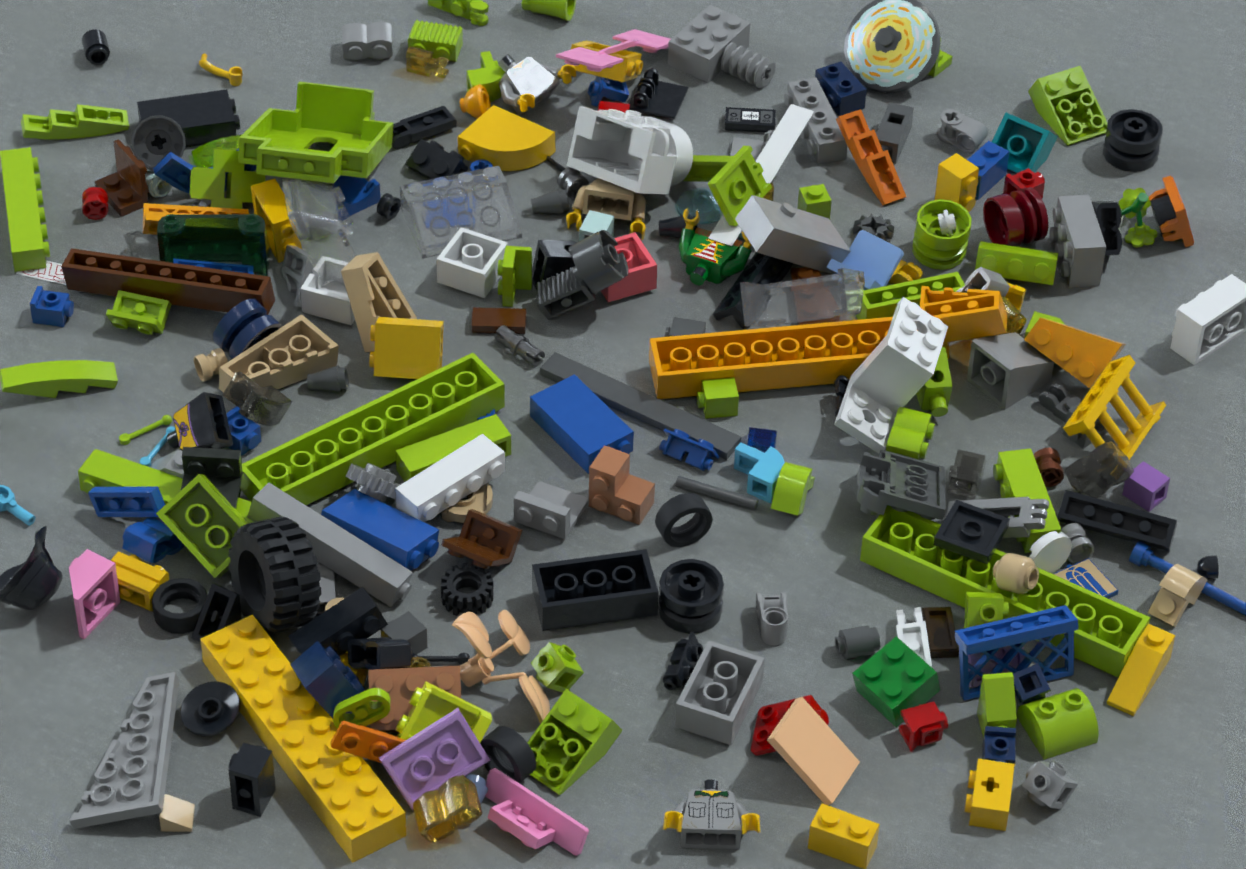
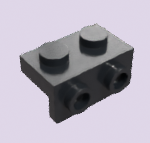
(434, 162)

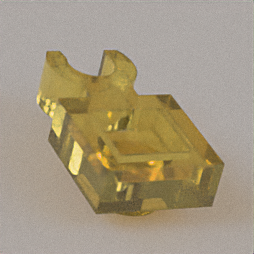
(423, 63)

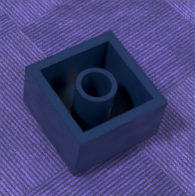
(326, 677)

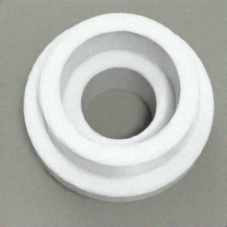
(947, 223)

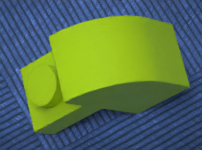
(488, 76)
(792, 488)

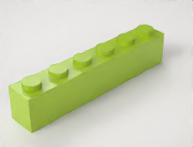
(24, 210)

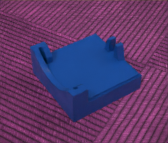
(358, 193)

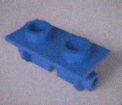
(699, 452)

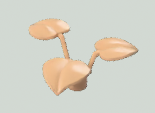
(480, 666)

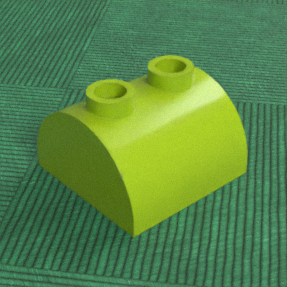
(1060, 723)

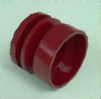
(1016, 217)

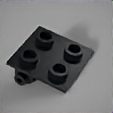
(657, 96)

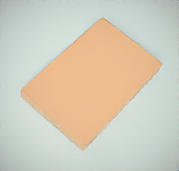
(813, 751)

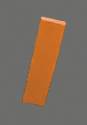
(870, 158)

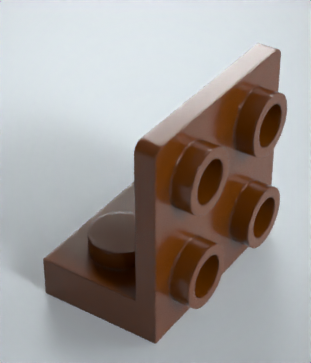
(127, 186)

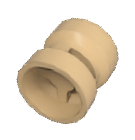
(209, 364)

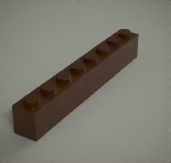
(168, 281)

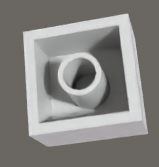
(470, 262)

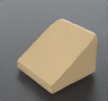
(176, 815)

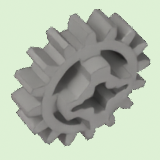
(373, 481)

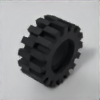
(467, 577)

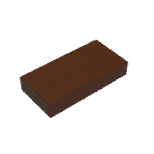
(490, 319)

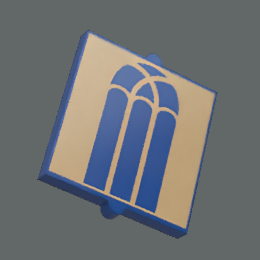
(1089, 577)

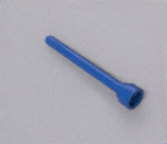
(1144, 556)

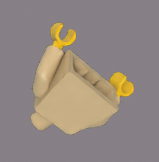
(610, 200)

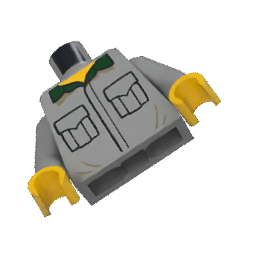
(530, 82)
(711, 819)

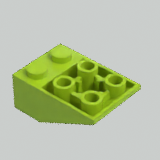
(1069, 105)
(570, 741)

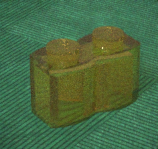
(448, 808)

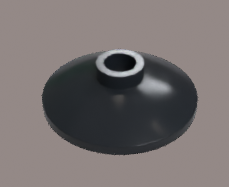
(208, 699)

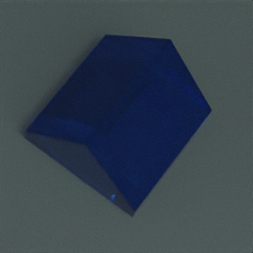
(762, 438)

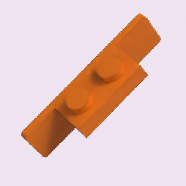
(363, 741)

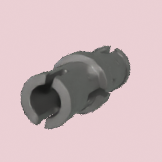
(519, 345)

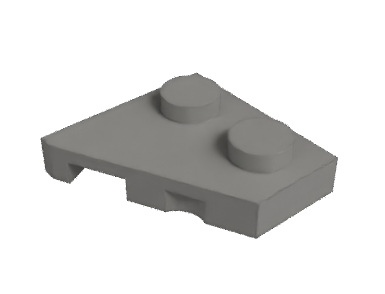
(295, 270)

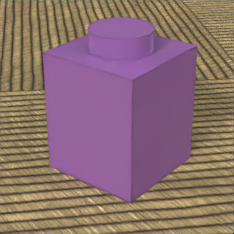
(1146, 486)

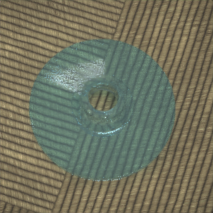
(702, 201)

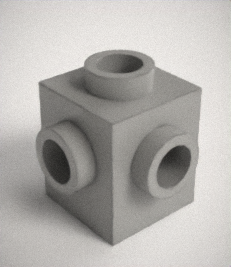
(1049, 784)

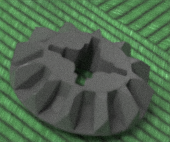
(883, 227)

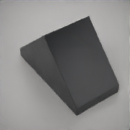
(219, 611)

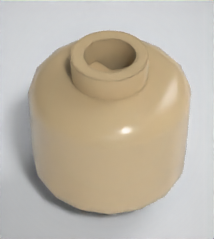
(1016, 573)

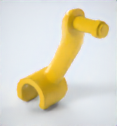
(234, 74)

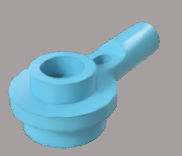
(8, 503)

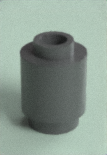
(857, 642)

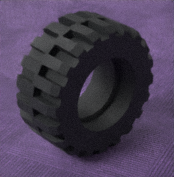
(275, 574)

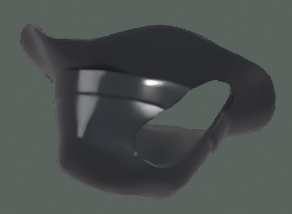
(32, 581)

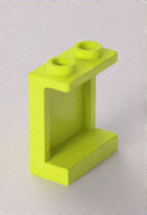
(433, 704)

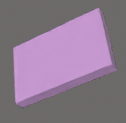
(434, 756)

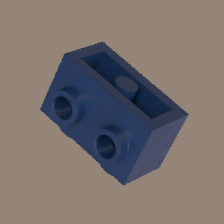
(841, 88)

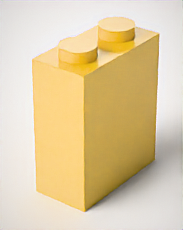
(406, 347)

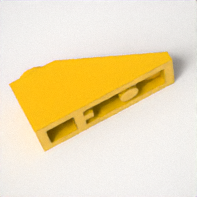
(1142, 669)

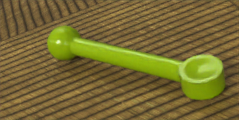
(126, 438)

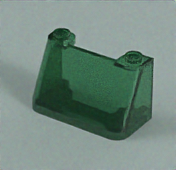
(215, 239)

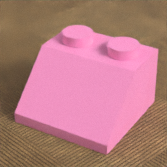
(93, 590)

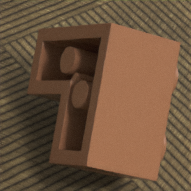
(616, 490)

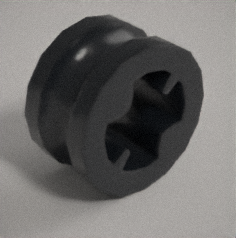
(388, 206)

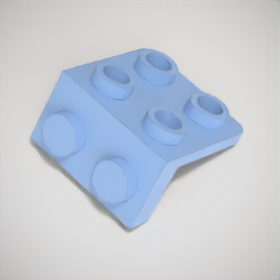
(873, 257)

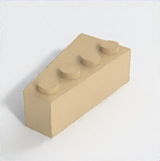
(284, 356)

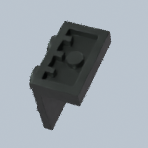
(220, 467)

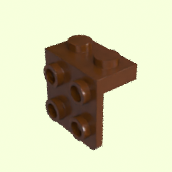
(484, 540)

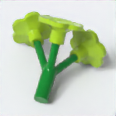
(1135, 204)

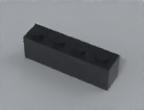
(1117, 520)

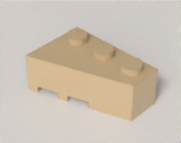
(373, 294)

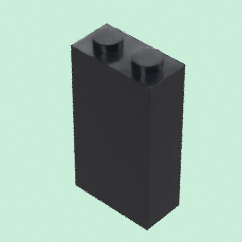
(200, 115)

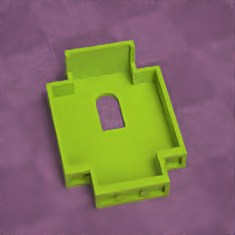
(323, 113)

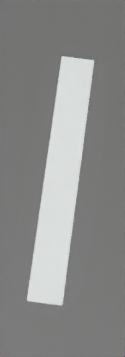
(771, 160)

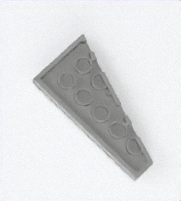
(136, 765)

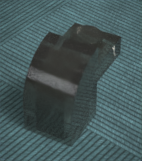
(257, 403)
(966, 474)

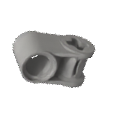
(962, 131)
(772, 617)

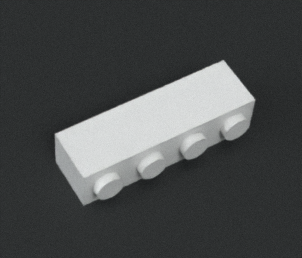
(451, 479)

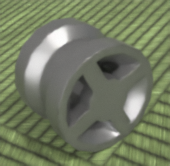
(571, 181)

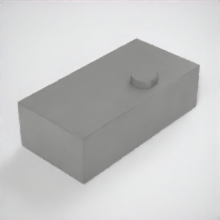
(791, 234)

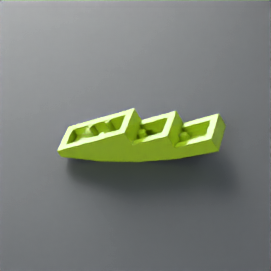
(83, 123)
(49, 377)

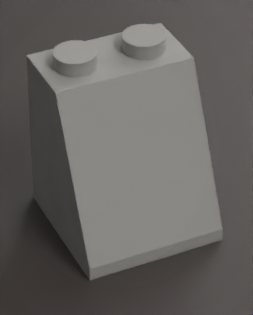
(1007, 368)

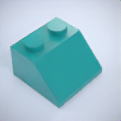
(1027, 143)

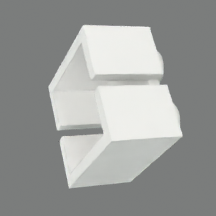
(326, 300)

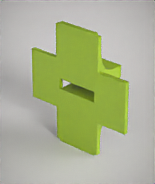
(210, 182)

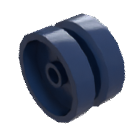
(244, 327)

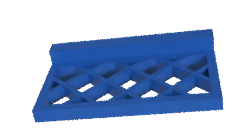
(1016, 633)

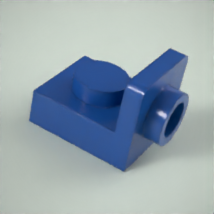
(608, 88)

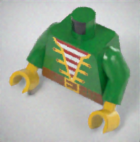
(708, 258)

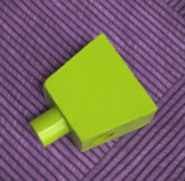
(937, 390)

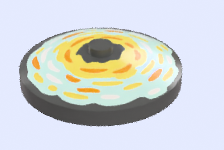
(892, 44)

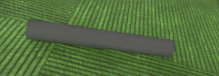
(717, 492)

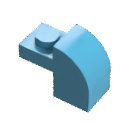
(761, 469)

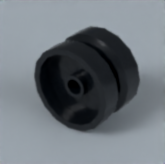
(1132, 140)
(691, 596)

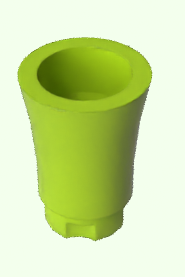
(558, 8)

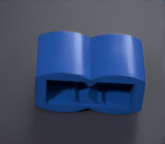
(151, 540)

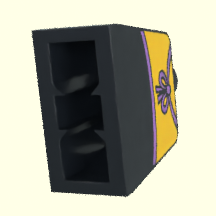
(201, 424)

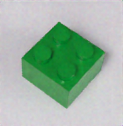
(896, 680)

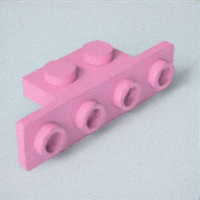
(530, 816)

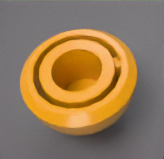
(475, 101)

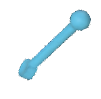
(147, 459)

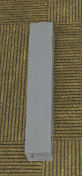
(336, 547)

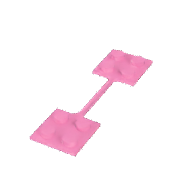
(599, 60)

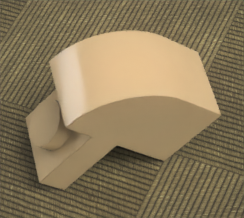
(1177, 590)

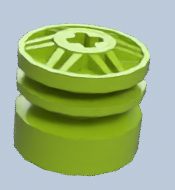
(930, 245)

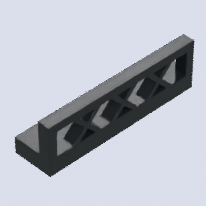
(760, 270)

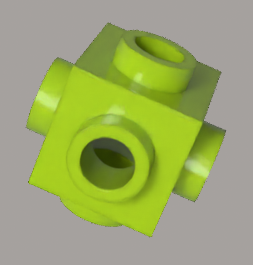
(557, 667)

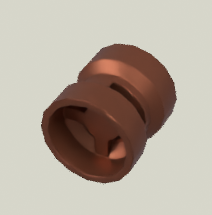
(1049, 465)

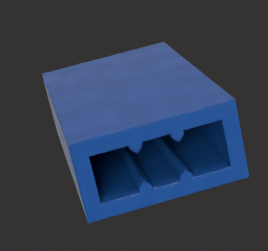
(579, 421)
(384, 528)

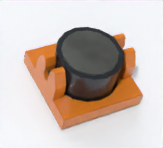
(1171, 213)

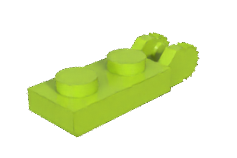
(469, 9)

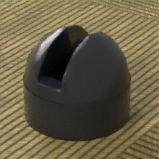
(1208, 567)

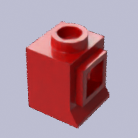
(922, 725)

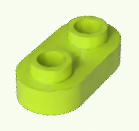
(363, 708)

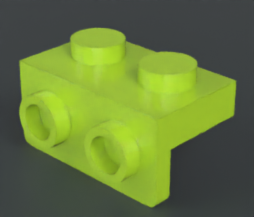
(515, 273)
(139, 312)

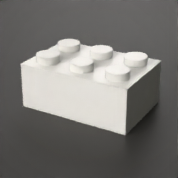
(1210, 320)

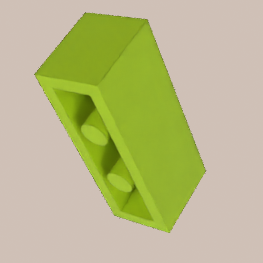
(1018, 262)

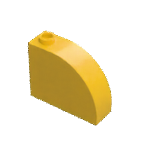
(506, 141)

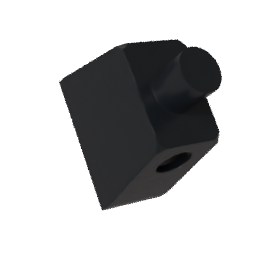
(551, 259)

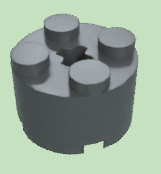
(598, 261)

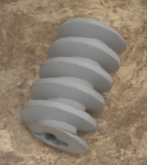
(747, 66)

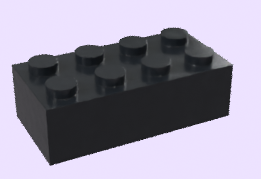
(594, 590)

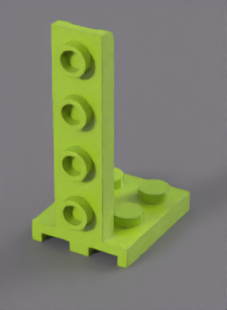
(730, 180)

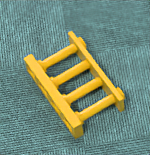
(1105, 391)

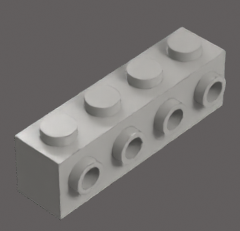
(821, 131)

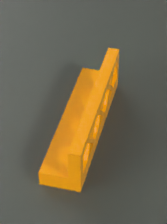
(154, 212)

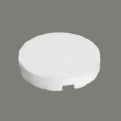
(1051, 551)

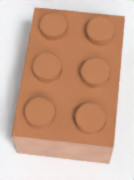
(401, 684)

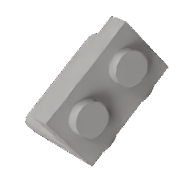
(549, 509)

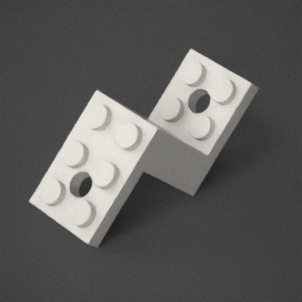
(891, 375)

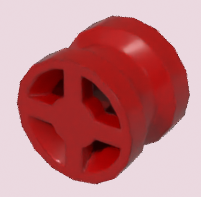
(95, 203)

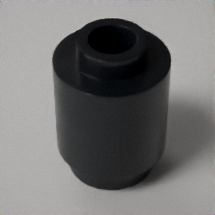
(95, 46)

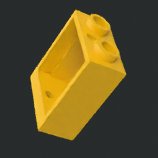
(620, 72)
(280, 232)

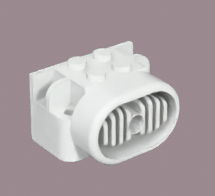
(630, 150)

